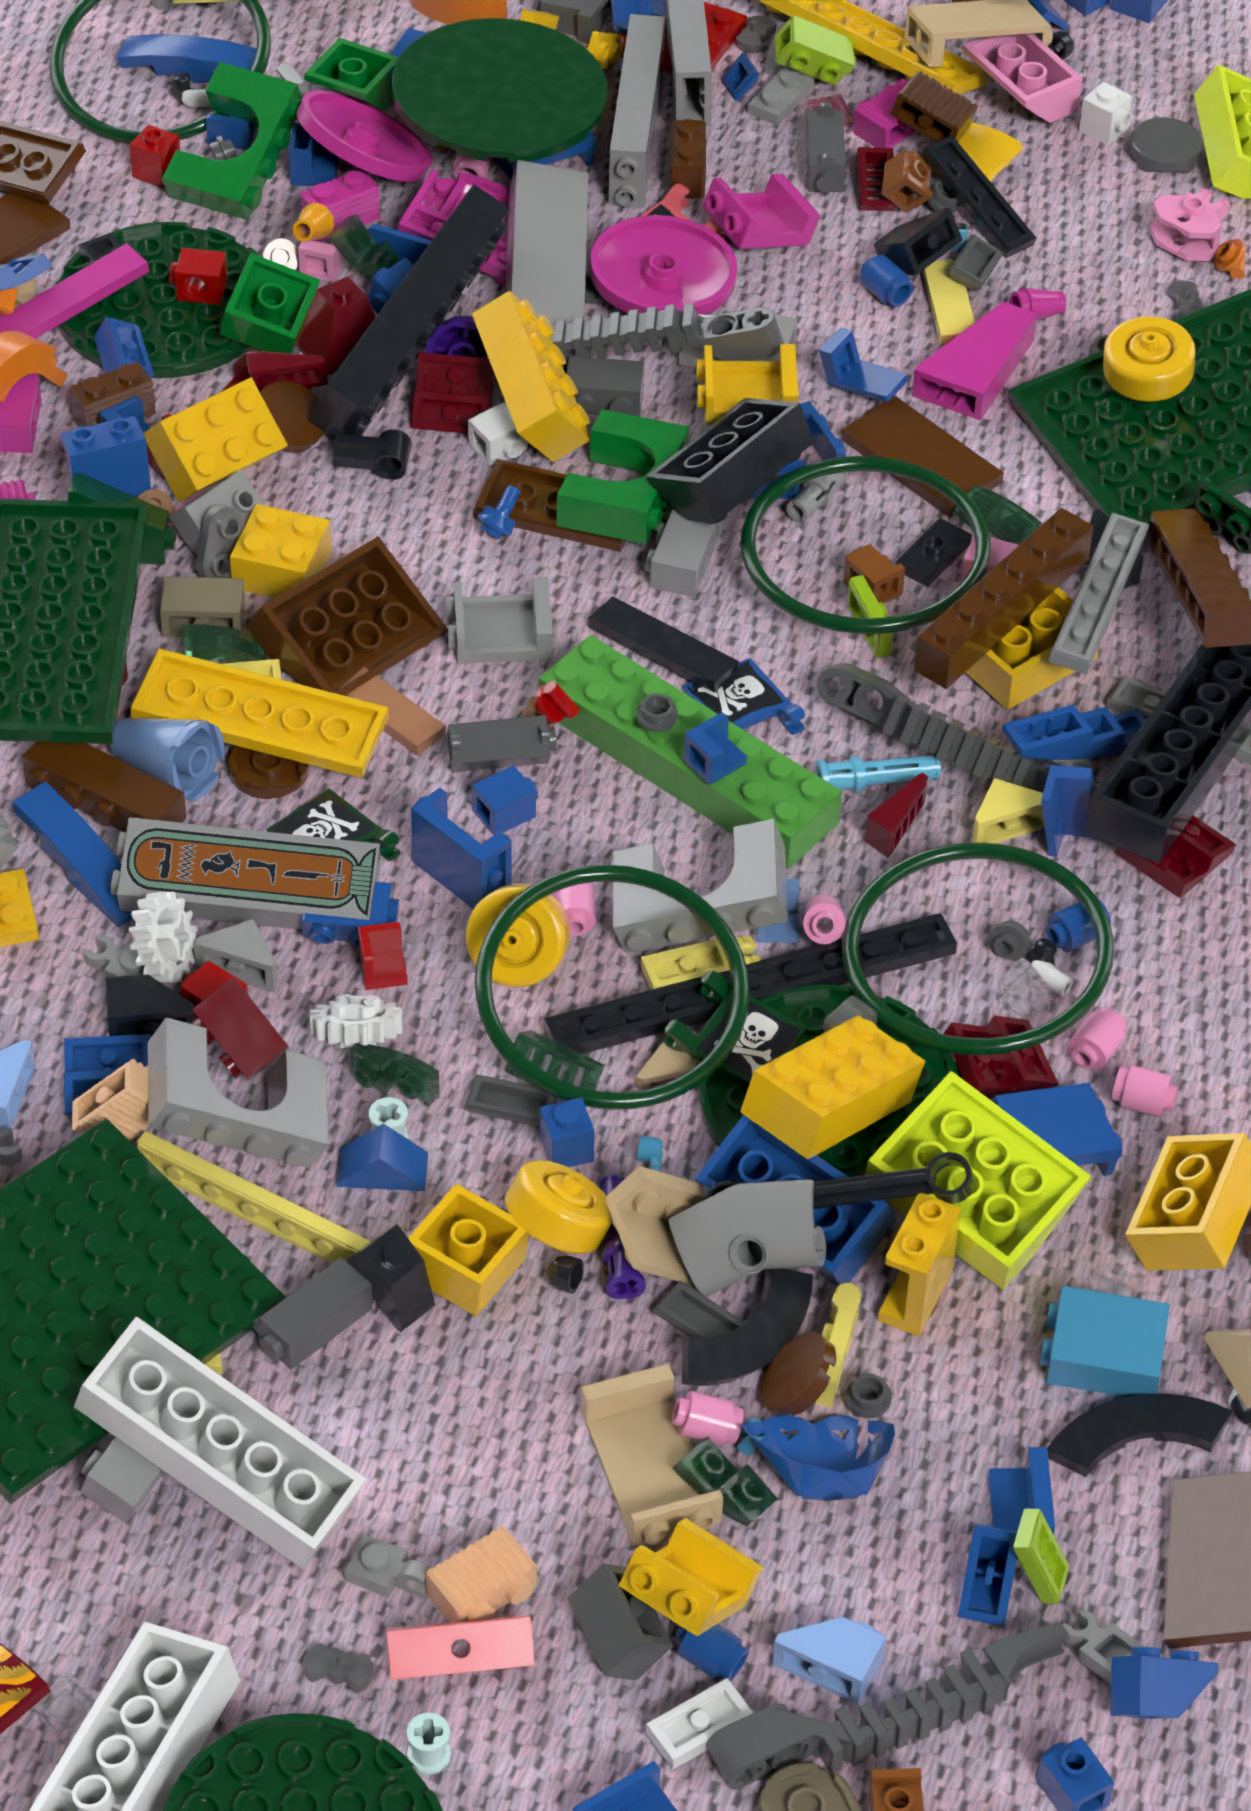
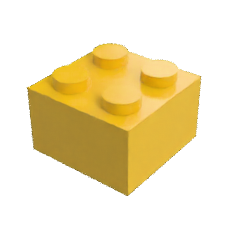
(280, 550)
(469, 1248)

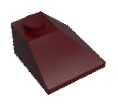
(336, 323)

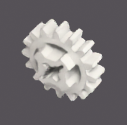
(163, 937)
(356, 1021)

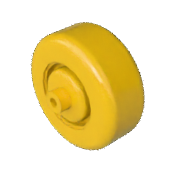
(1149, 358)
(532, 944)
(558, 1207)

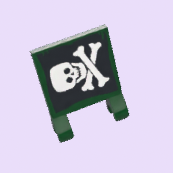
(335, 818)
(763, 1038)

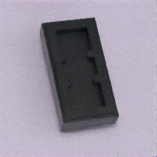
(934, 552)

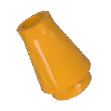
(313, 223)

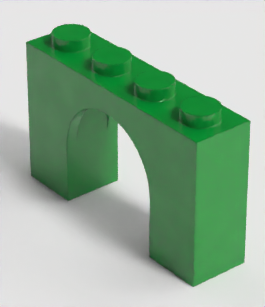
(237, 183)
(626, 507)

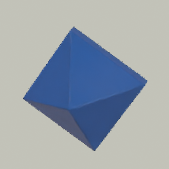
(740, 77)

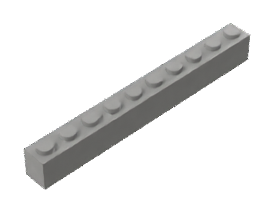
(686, 544)

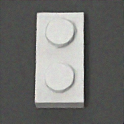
(686, 1728)

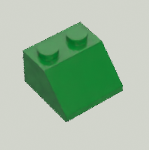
(355, 73)
(269, 306)

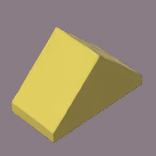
(1007, 813)

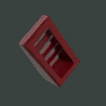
(872, 159)
(272, 367)
(894, 816)

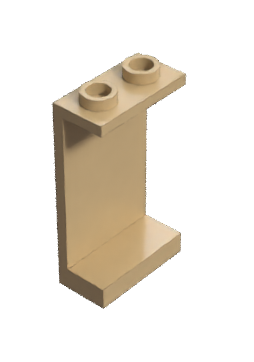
(934, 23)
(639, 1448)

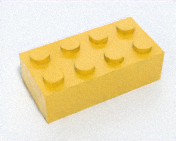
(532, 376)
(832, 1086)

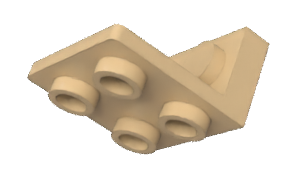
(642, 1215)

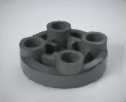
(1165, 145)

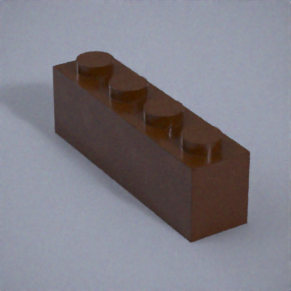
(102, 784)

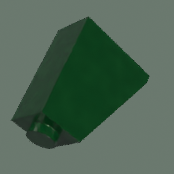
(159, 535)

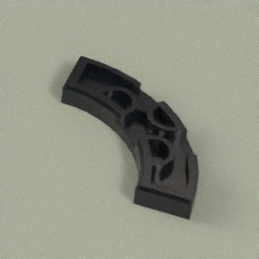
(757, 1342)
(1137, 1417)

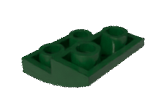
(1224, 513)

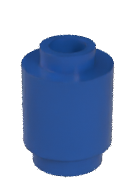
(886, 281)
(1071, 927)
(713, 1652)

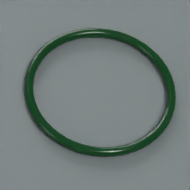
(125, 135)
(867, 464)
(979, 1046)
(594, 1098)

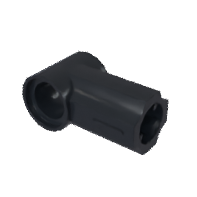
(384, 454)

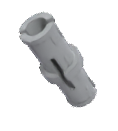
(814, 494)

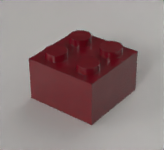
(240, 1030)

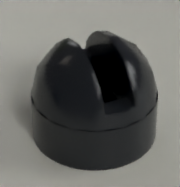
(1067, 42)
(565, 1273)

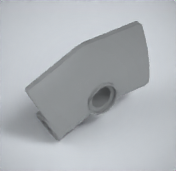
(773, 1214)

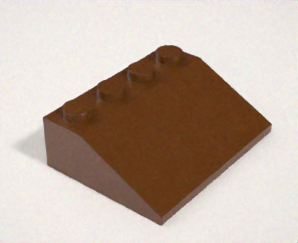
(347, 619)

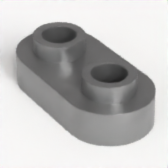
(216, 543)

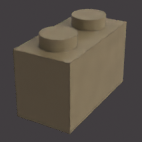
(201, 602)

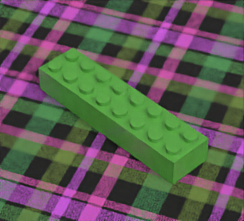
(766, 788)

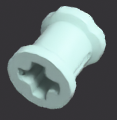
(384, 1112)
(424, 1729)

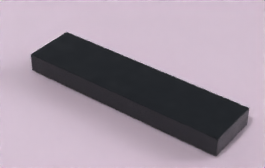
(978, 196)
(663, 644)

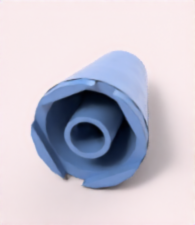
(172, 751)

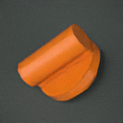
(1231, 258)

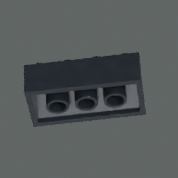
(732, 458)

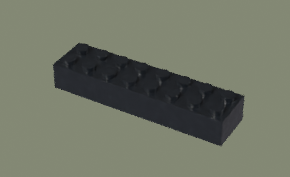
(411, 316)
(1176, 754)

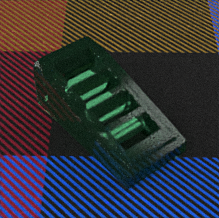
(530, 1040)

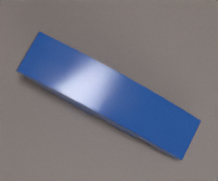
(183, 54)
(1072, 735)
(74, 847)

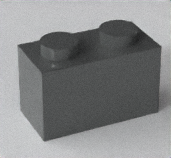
(607, 384)
(617, 1625)

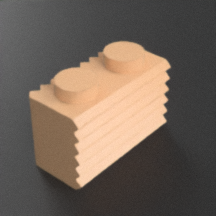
(119, 1098)
(482, 1578)

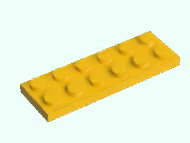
(264, 712)

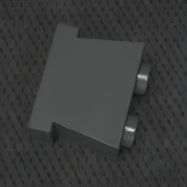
(578, 16)

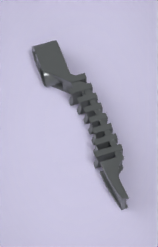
(733, 335)
(930, 731)
(778, 1738)

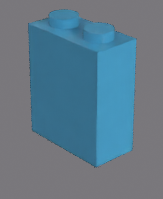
(1105, 1342)

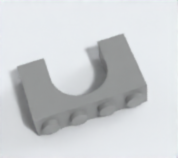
(747, 900)
(190, 1105)

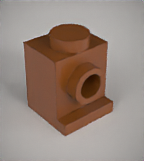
(909, 172)
(882, 577)
(896, 1790)

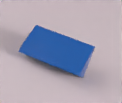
(120, 345)

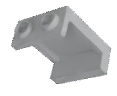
(501, 625)

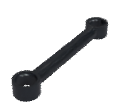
(886, 1185)

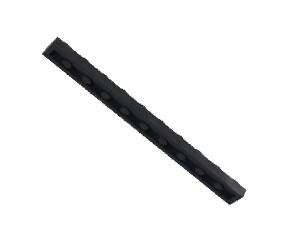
(652, 1010)

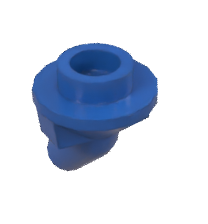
(497, 521)

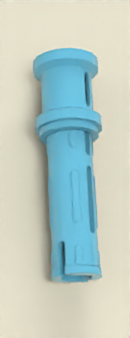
(858, 774)

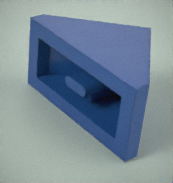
(383, 1162)
(989, 1575)

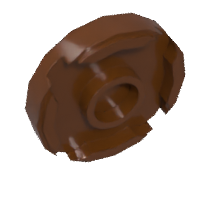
(291, 408)
(266, 775)
(798, 1374)

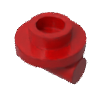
(554, 703)

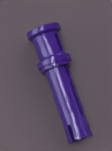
(623, 1280)

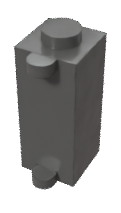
(825, 149)
(500, 743)
(314, 1313)

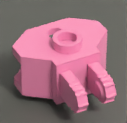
(1190, 222)

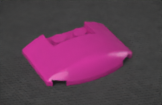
(439, 199)

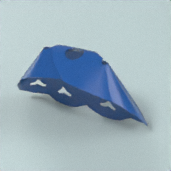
(817, 1460)

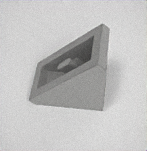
(241, 953)

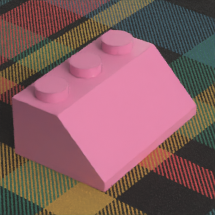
(1029, 73)

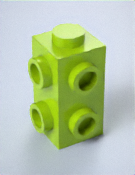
(814, 50)

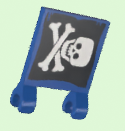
(749, 699)

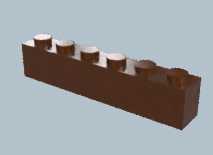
(1201, 577)
(1003, 598)

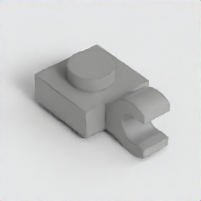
(385, 1566)

